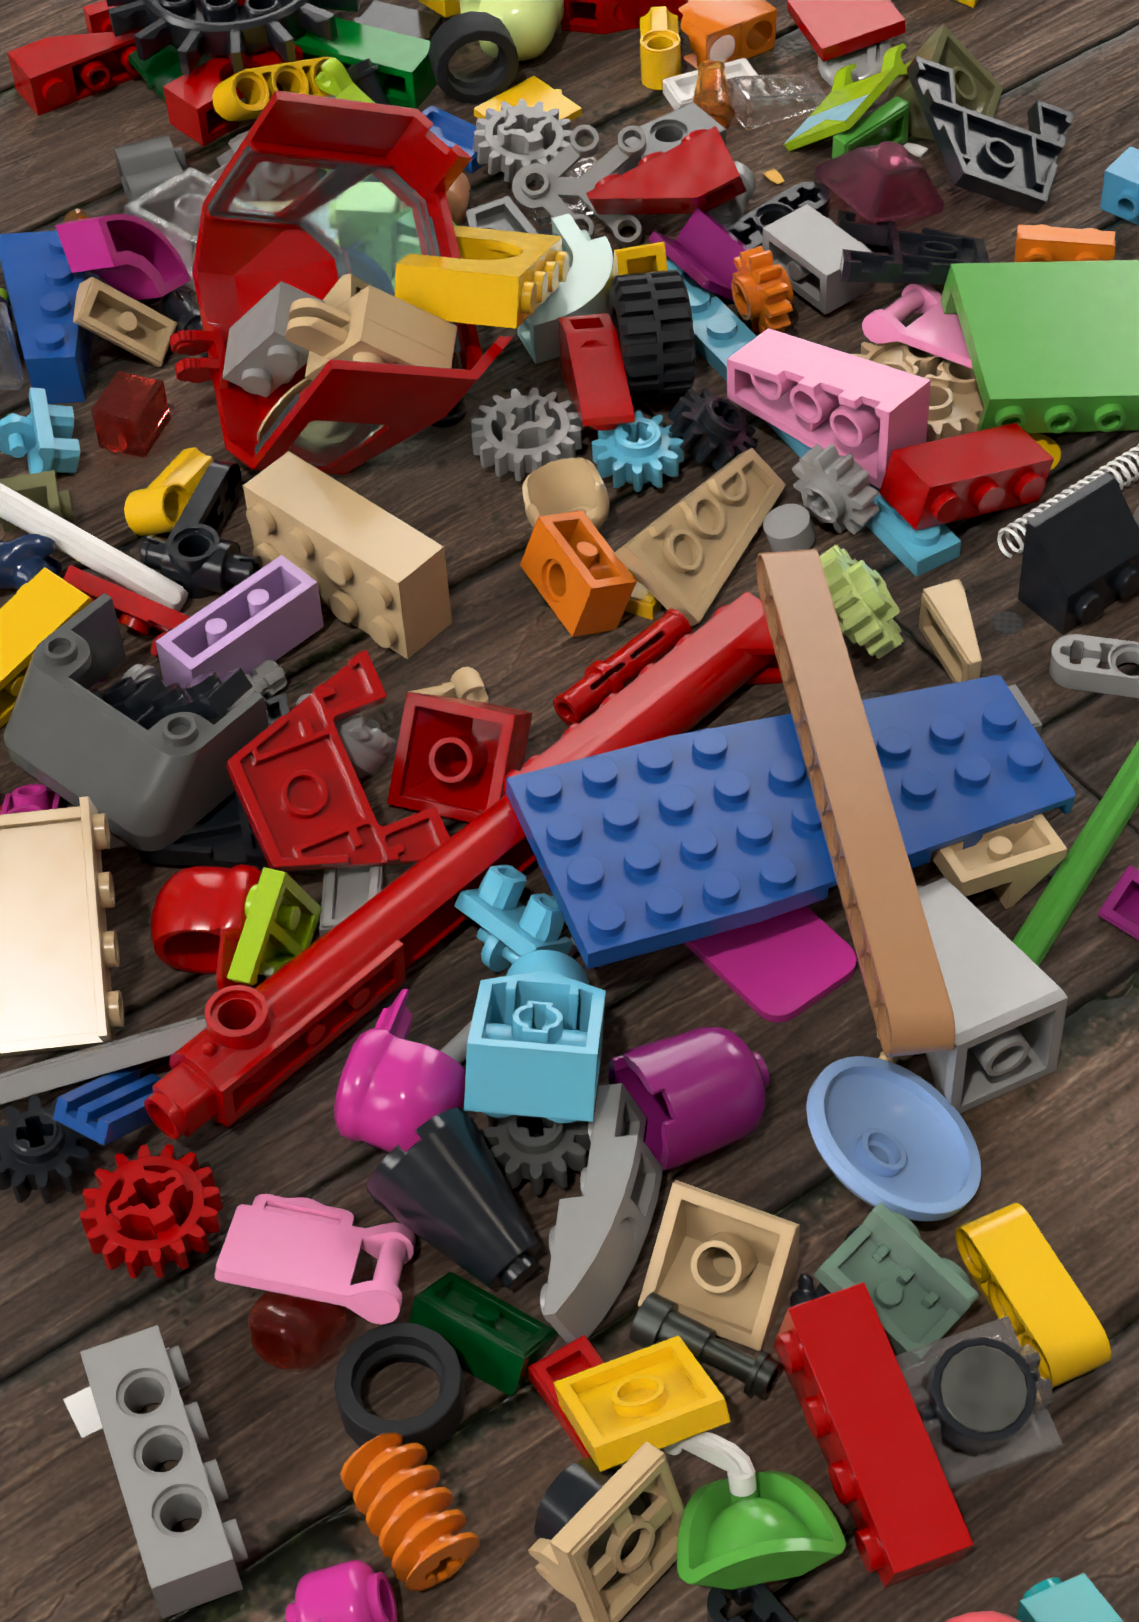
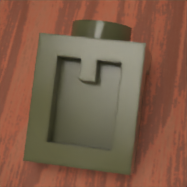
(44, 491)

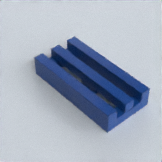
(109, 1097)

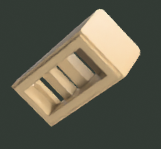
(950, 630)

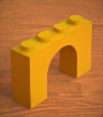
(493, 284)

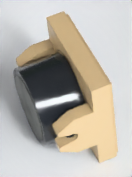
(607, 1525)

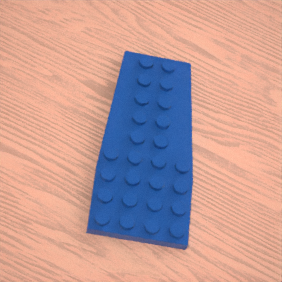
(726, 825)

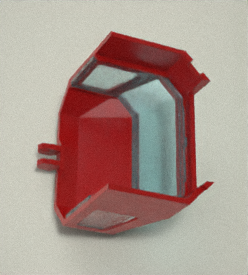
(301, 203)

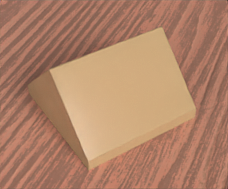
(723, 1263)

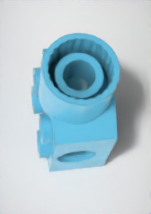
(536, 1041)

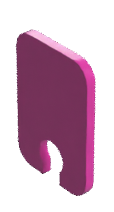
(779, 962)

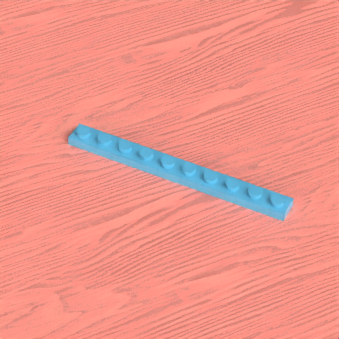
(719, 336)

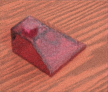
(881, 183)

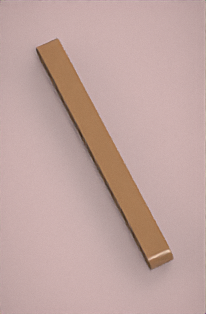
(855, 808)

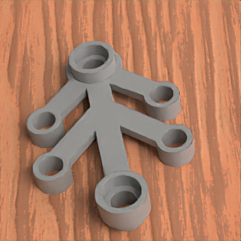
(558, 187)

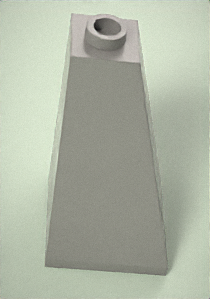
(1001, 1002)

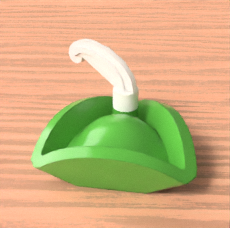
(751, 1523)

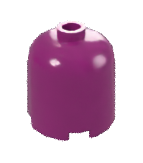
(695, 1092)

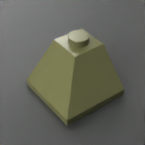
(972, 82)

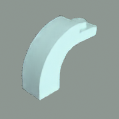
(581, 294)

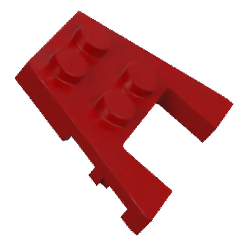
(307, 794)

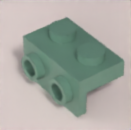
(907, 1281)

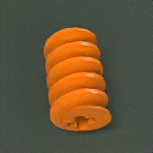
(408, 1511)

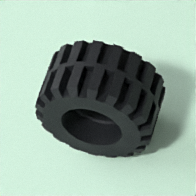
(654, 333)

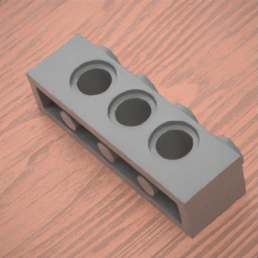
(180, 1566)

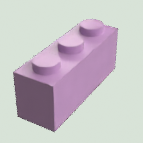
(245, 625)

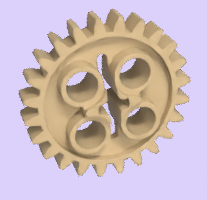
(954, 392)

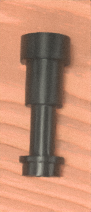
(660, 1320)

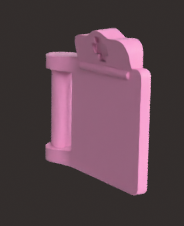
(931, 332)
(313, 1254)

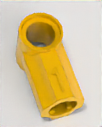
(659, 47)
(163, 501)

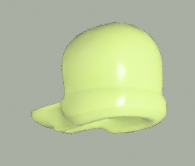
(528, 21)

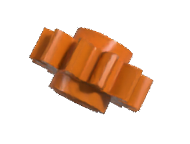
(762, 290)

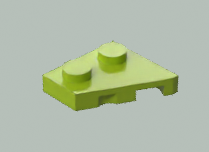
(276, 927)

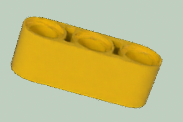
(260, 84)
(1035, 1291)

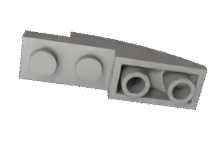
(606, 1227)

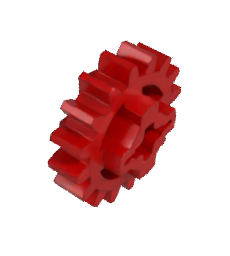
(151, 1211)

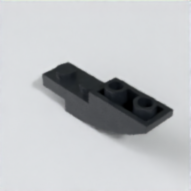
(151, 701)

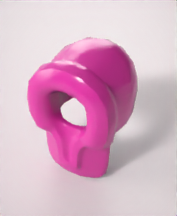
(394, 1083)

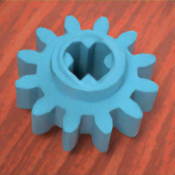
(638, 452)

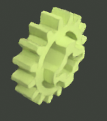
(861, 602)

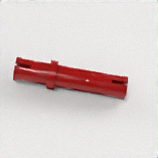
(589, 692)

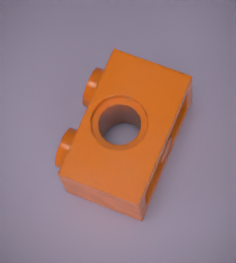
(577, 573)

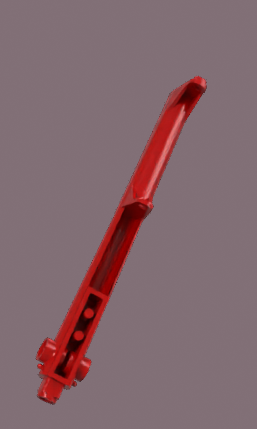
(272, 1030)

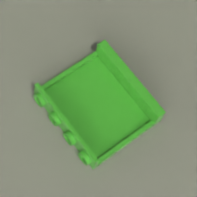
(1051, 342)

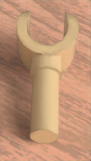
(464, 684)

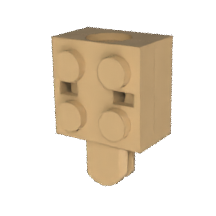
(369, 329)

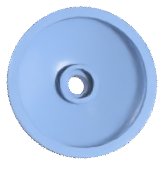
(893, 1138)

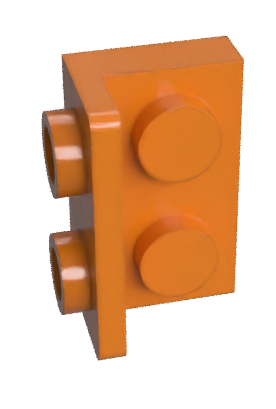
(1057, 244)

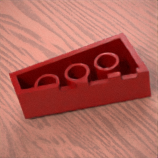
(871, 1436)

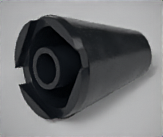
(458, 1201)

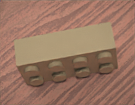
(364, 558)

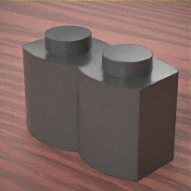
(148, 165)

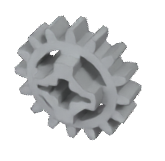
(519, 137)
(528, 432)

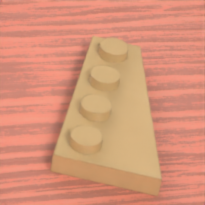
(702, 537)

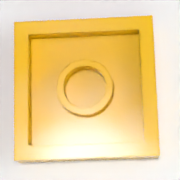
(641, 1398)

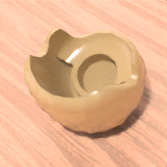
(564, 488)

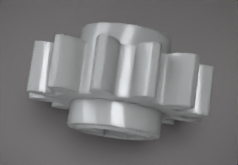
(835, 489)

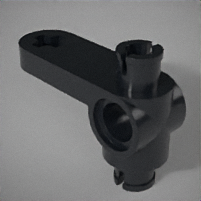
(193, 550)

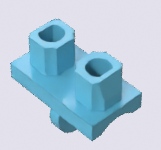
(42, 435)
(509, 926)

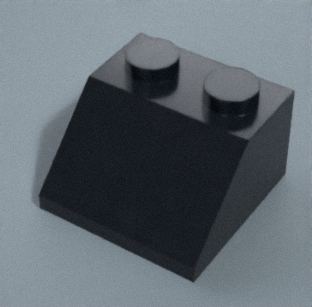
(1080, 556)

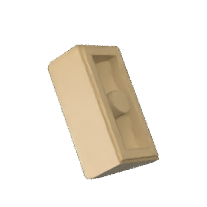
(123, 321)

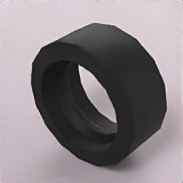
(463, 30)
(389, 1346)

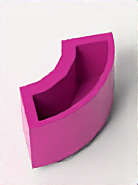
(124, 253)

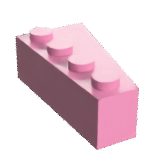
(830, 398)

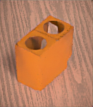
(728, 29)

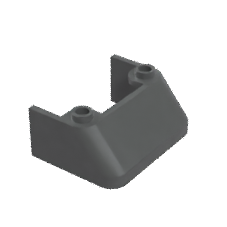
(79, 746)

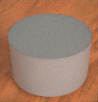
(789, 528)

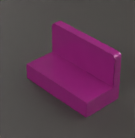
(704, 252)

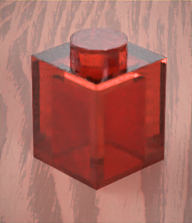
(131, 414)

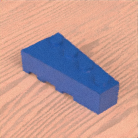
(43, 307)

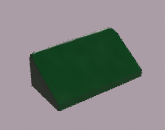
(486, 1332)

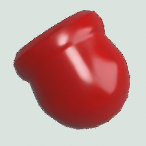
(202, 918)

